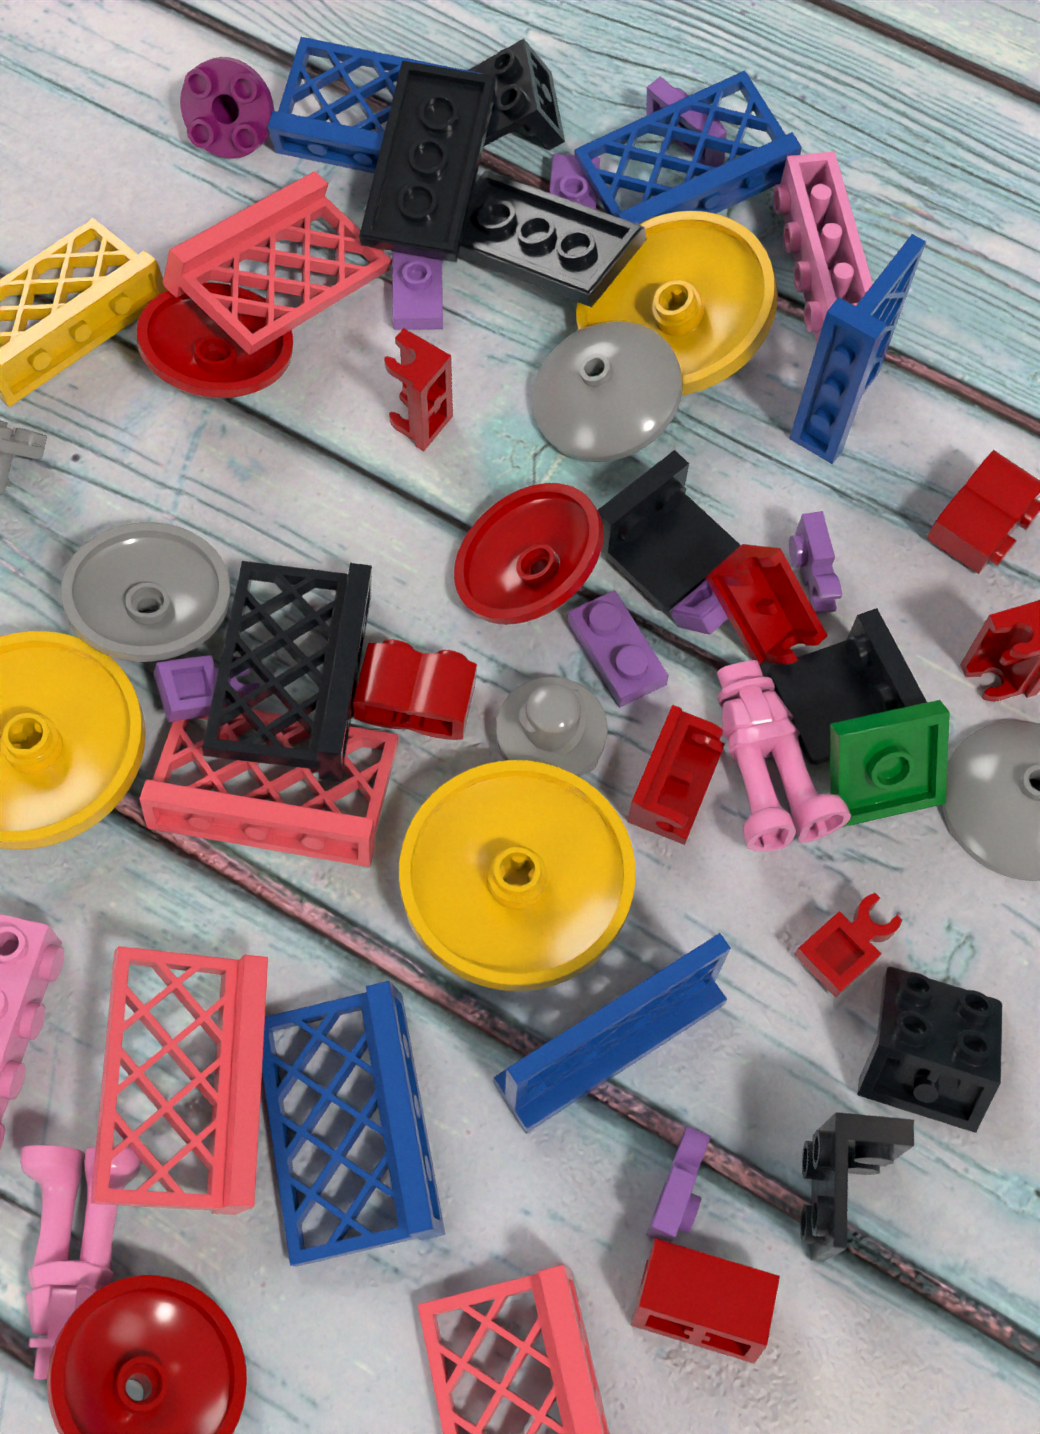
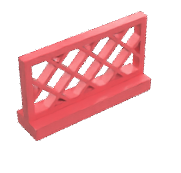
(253, 236)
(272, 823)
(236, 1082)
(565, 1345)

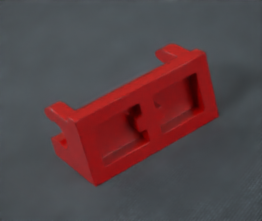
(425, 388)
(765, 603)
(1010, 649)
(677, 776)
(706, 1301)

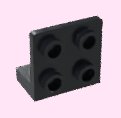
(523, 95)
(663, 535)
(845, 683)
(934, 1050)
(842, 1147)

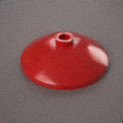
(198, 356)
(528, 553)
(165, 1340)

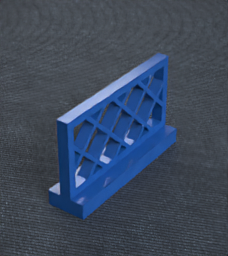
(330, 141)
(714, 187)
(851, 356)
(615, 1036)
(400, 1117)

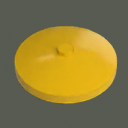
(700, 288)
(65, 738)
(517, 875)

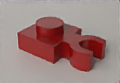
(844, 949)

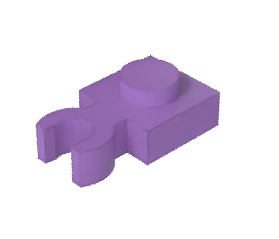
(814, 555)
(189, 686)
(676, 1203)

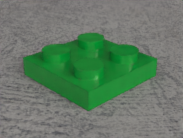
(890, 761)

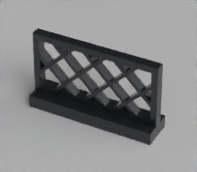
(336, 683)

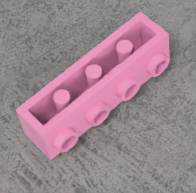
(820, 235)
(28, 961)

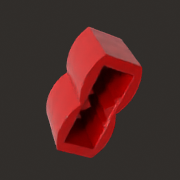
(986, 512)
(415, 690)

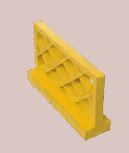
(79, 325)

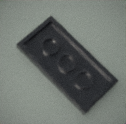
(428, 161)
(547, 239)

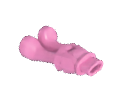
(760, 728)
(56, 1281)

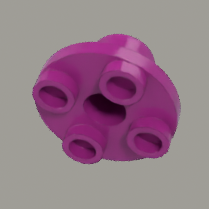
(226, 107)

